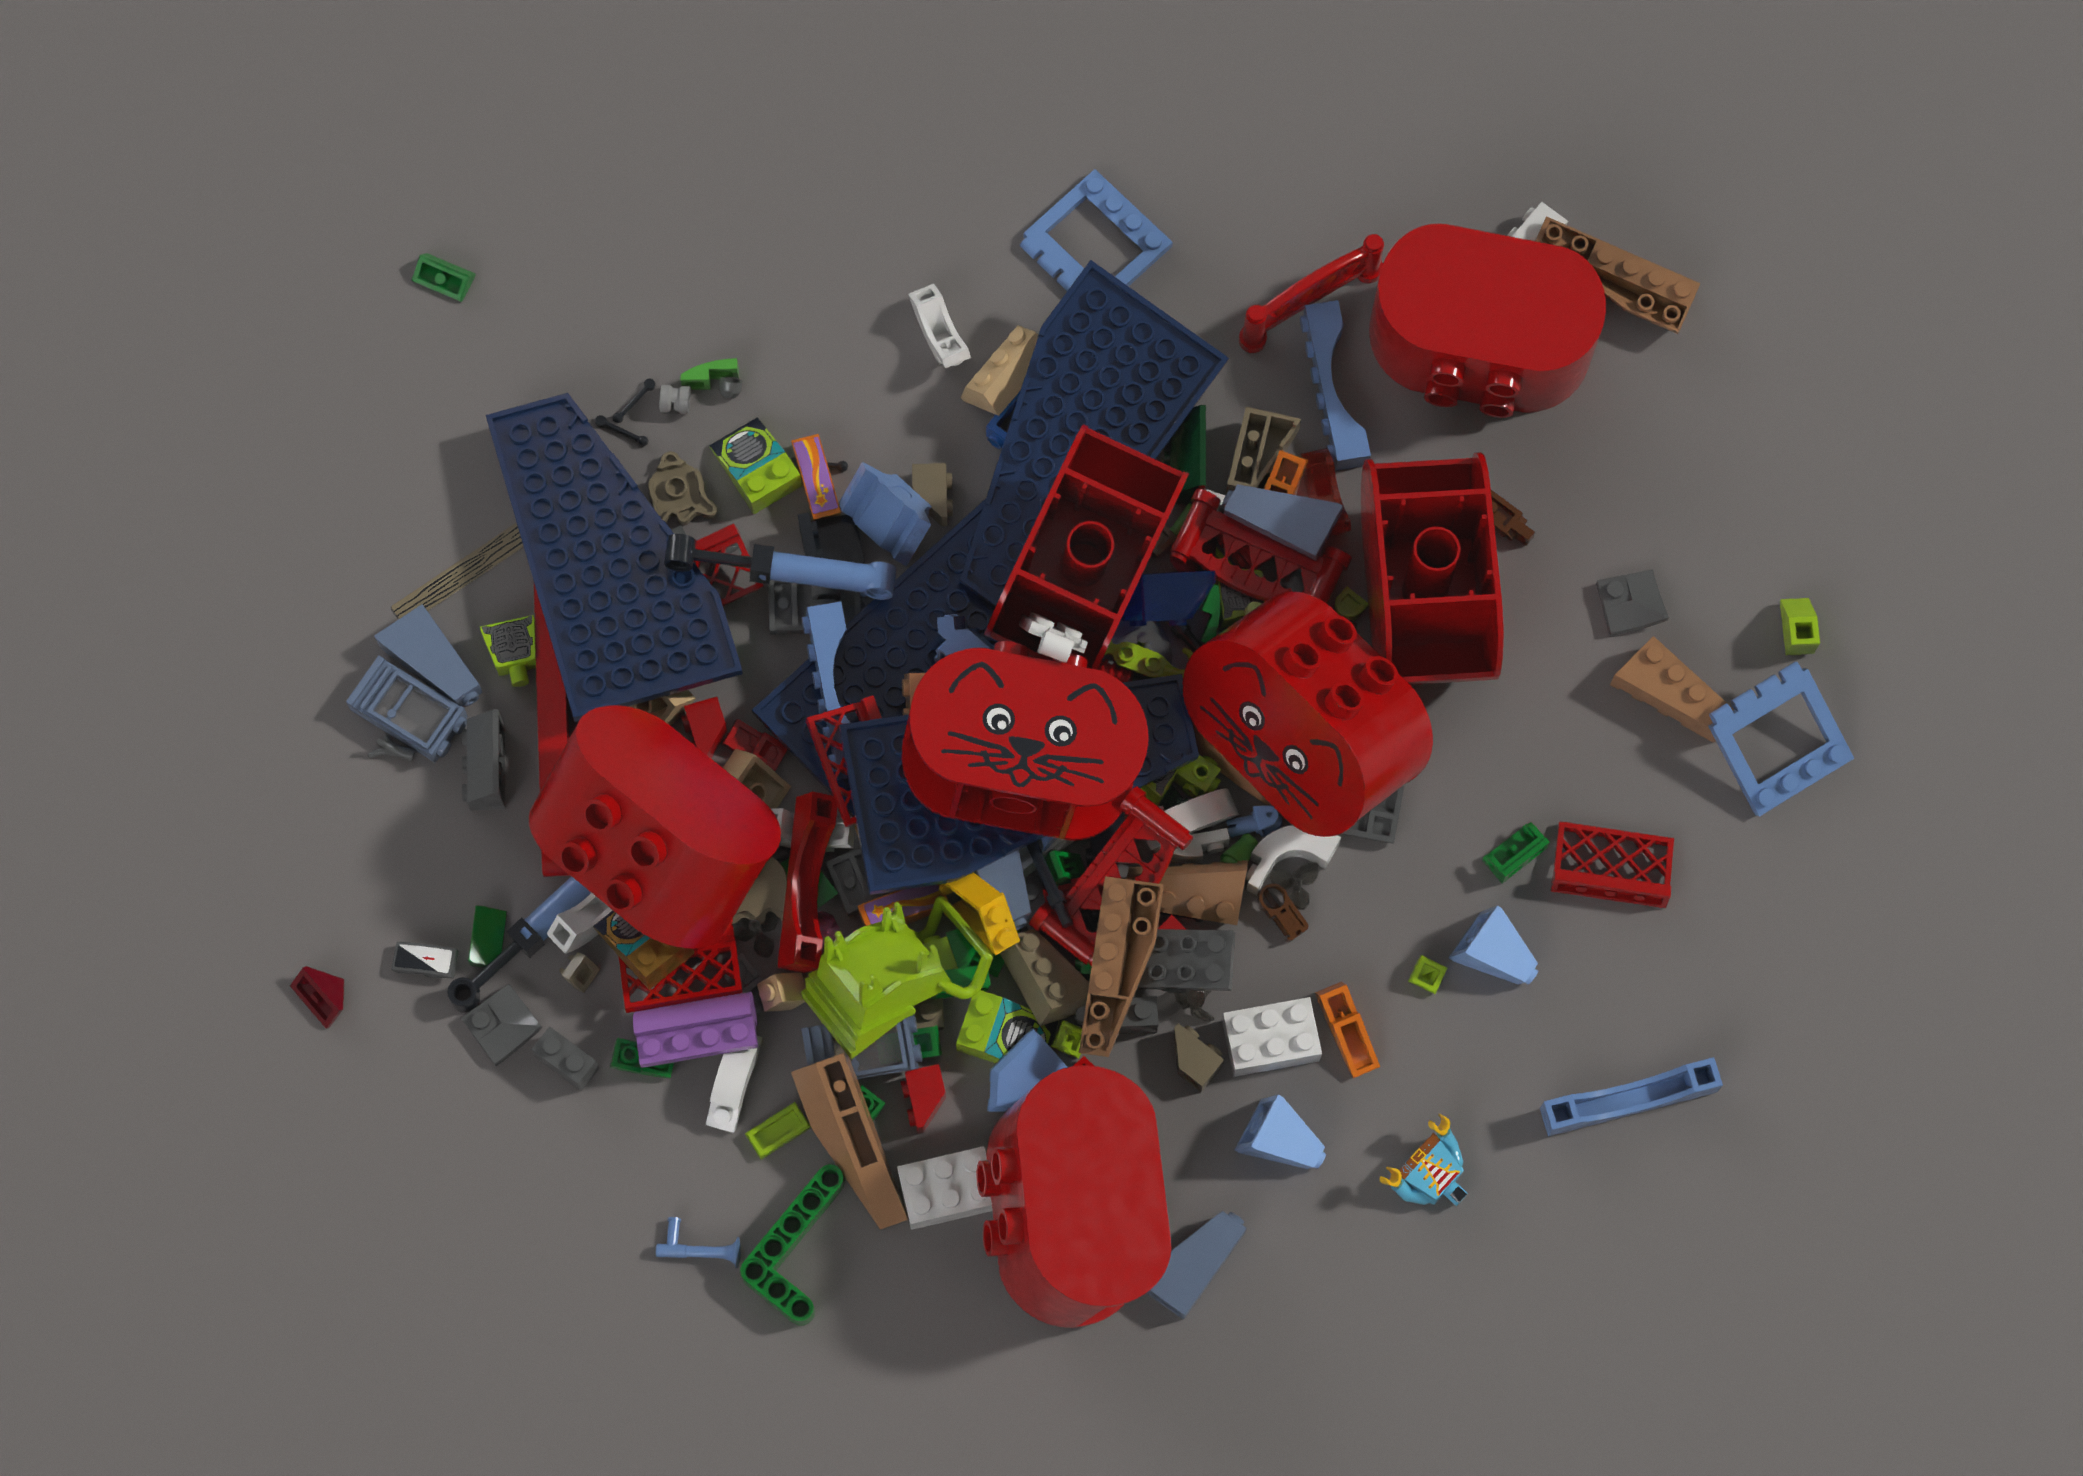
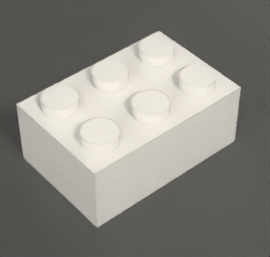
(1271, 1037)
(943, 1188)

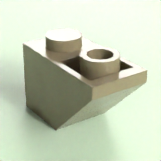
(932, 485)
(1195, 1060)

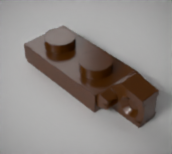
(1510, 520)

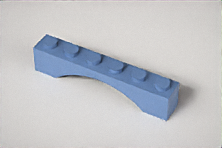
(1346, 437)
(826, 631)
(1661, 1090)

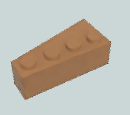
(1669, 686)
(1202, 891)

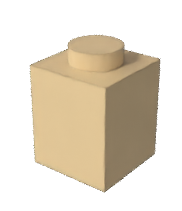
(781, 991)

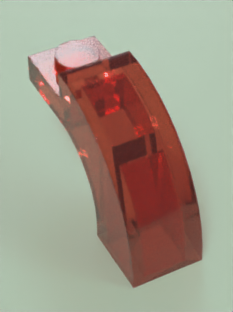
(1322, 483)

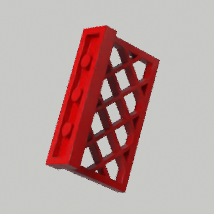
(719, 542)
(865, 710)
(1607, 886)
(707, 954)

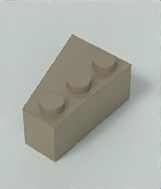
(1258, 446)
(1045, 978)

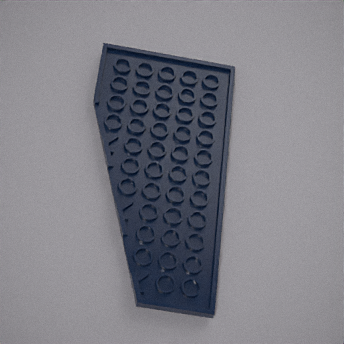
(1097, 363)
(597, 561)
(881, 647)
(917, 848)

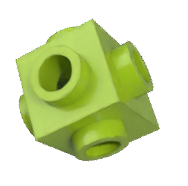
(1198, 777)

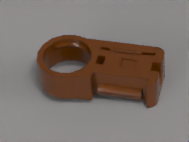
(1287, 916)

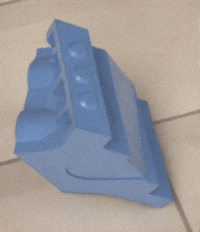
(887, 511)
(957, 637)

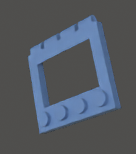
(1116, 209)
(1801, 773)

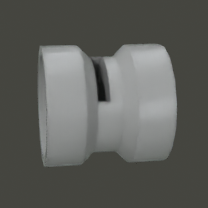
(675, 399)

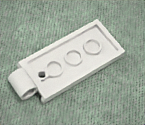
(1056, 641)

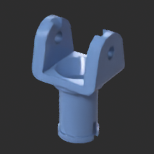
(1263, 821)

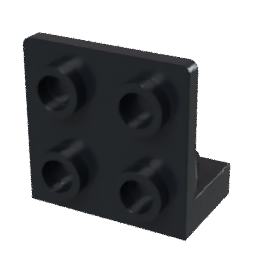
(831, 538)

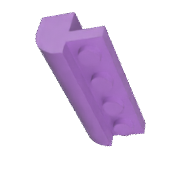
(696, 1029)

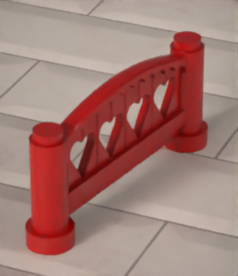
(1360, 263)
(1207, 523)
(1143, 822)

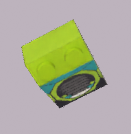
(757, 465)
(996, 1026)

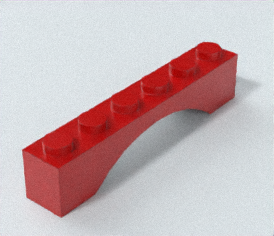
(800, 932)

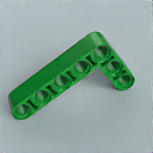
(789, 1241)

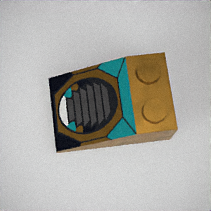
(643, 955)

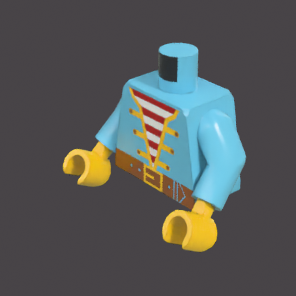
(1431, 1169)

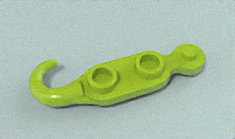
(1143, 660)

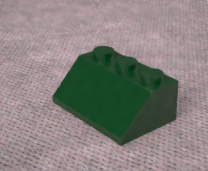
(1189, 453)

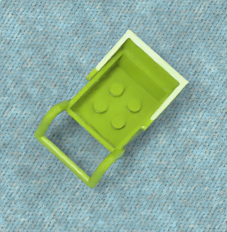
(882, 973)

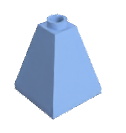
(1496, 948)
(1280, 1136)

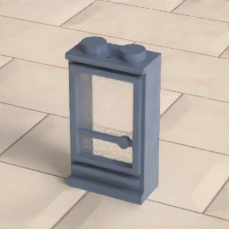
(407, 709)
(888, 1054)

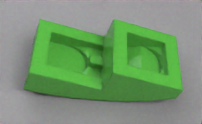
(700, 376)

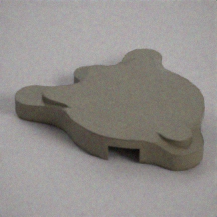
(679, 491)
(765, 894)

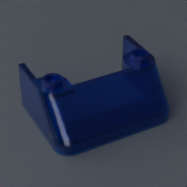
(1168, 597)

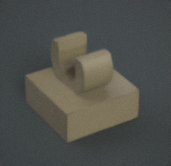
(580, 971)

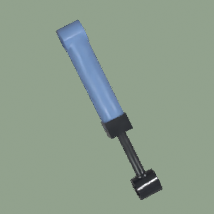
(871, 579)
(526, 936)

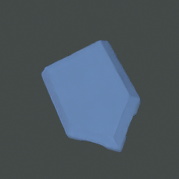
(1021, 1070)

